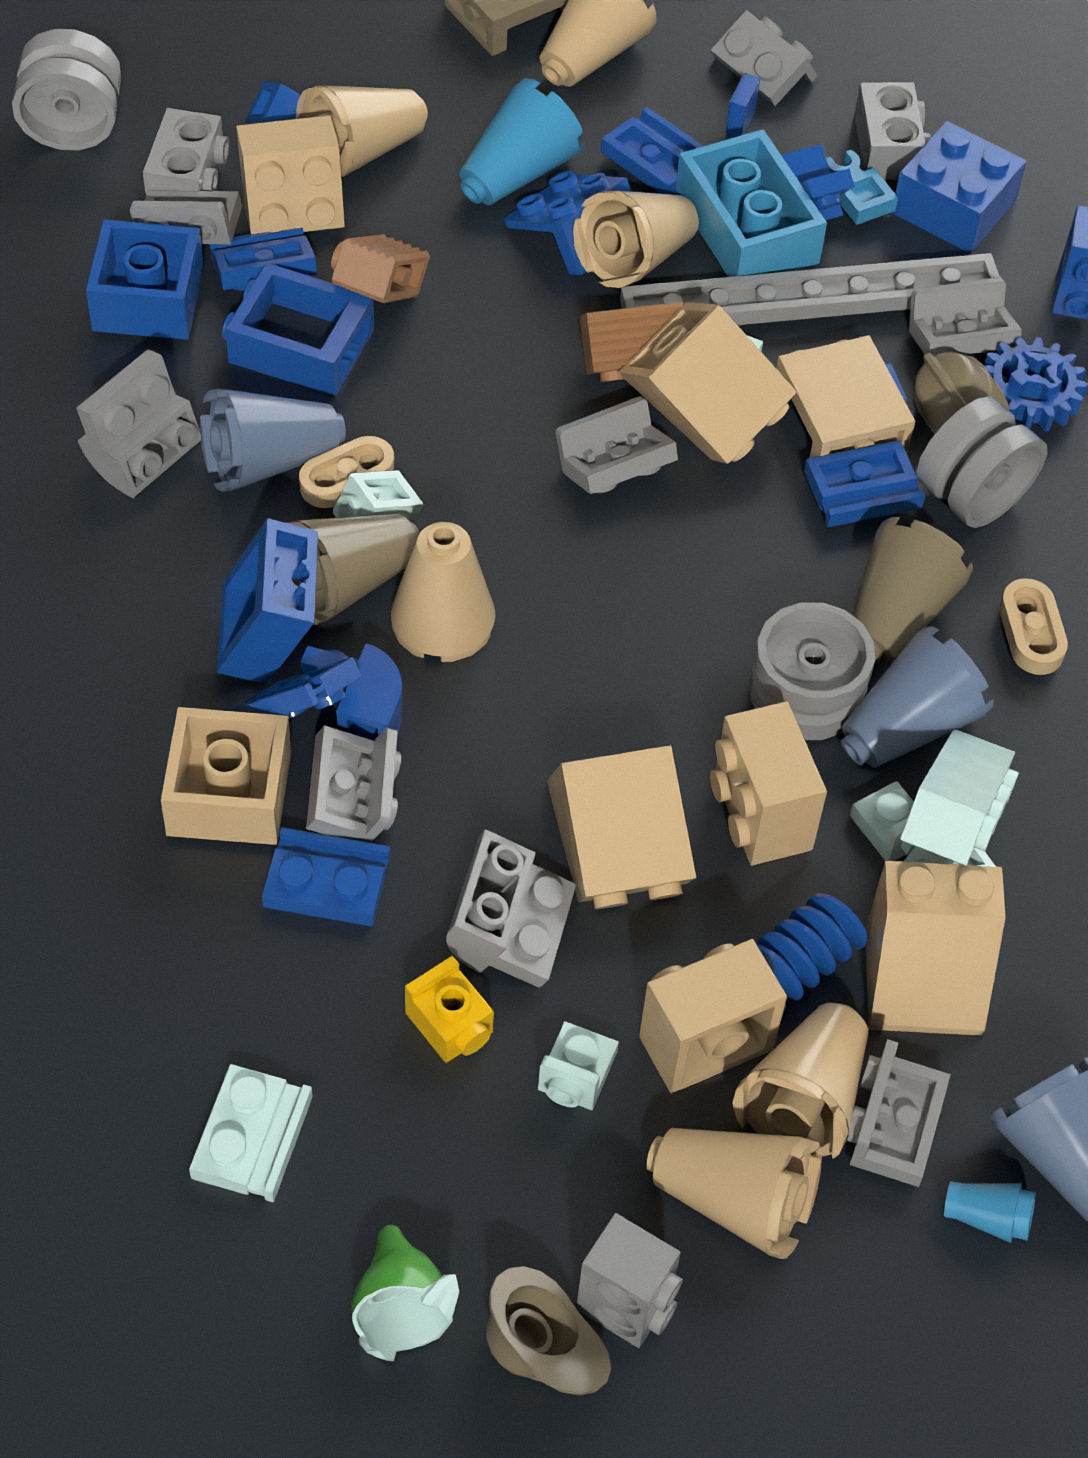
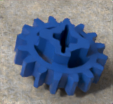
(1035, 382)

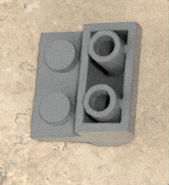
(137, 425)
(509, 912)

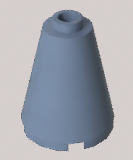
(264, 435)
(916, 701)
(1052, 1132)

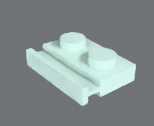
(251, 1133)

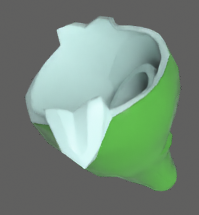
(401, 1298)

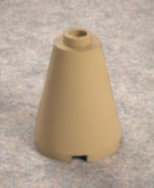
(592, 35)
(365, 119)
(631, 233)
(443, 597)
(808, 1081)
(741, 1181)

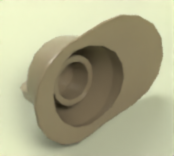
(949, 384)
(542, 1334)

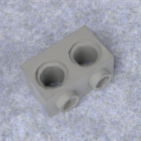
(889, 126)
(186, 153)
(629, 1281)

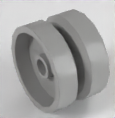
(67, 89)
(981, 462)
(816, 662)

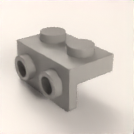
(758, 50)
(211, 211)
(962, 318)
(613, 446)
(353, 784)
(900, 1116)

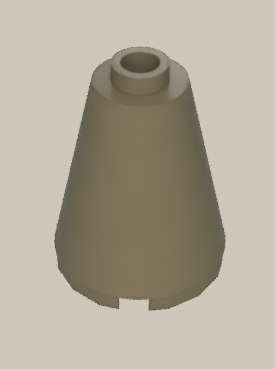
(356, 557)
(907, 583)

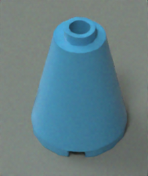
(520, 144)

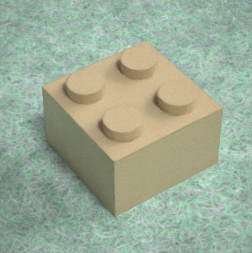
(291, 175)
(226, 776)
(768, 783)
(711, 1014)

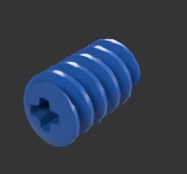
(811, 943)

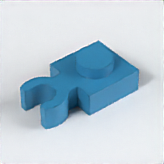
(870, 195)

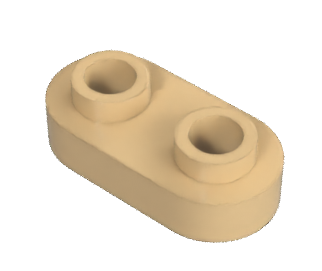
(326, 474)
(1035, 631)

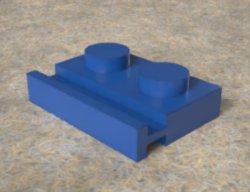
(649, 149)
(249, 253)
(864, 483)
(298, 693)
(326, 877)

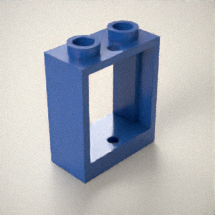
(290, 360)
(262, 607)

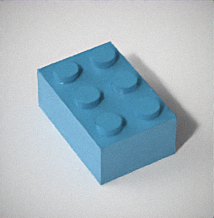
(751, 206)

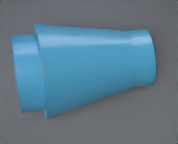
(992, 1208)

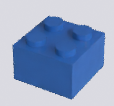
(958, 186)
(145, 279)

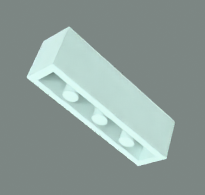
(961, 798)

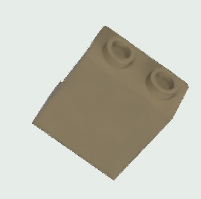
(491, 18)

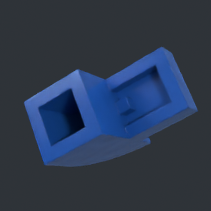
(819, 183)
(370, 700)

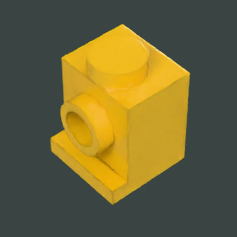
(429, 1006)

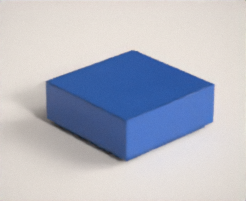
(742, 106)

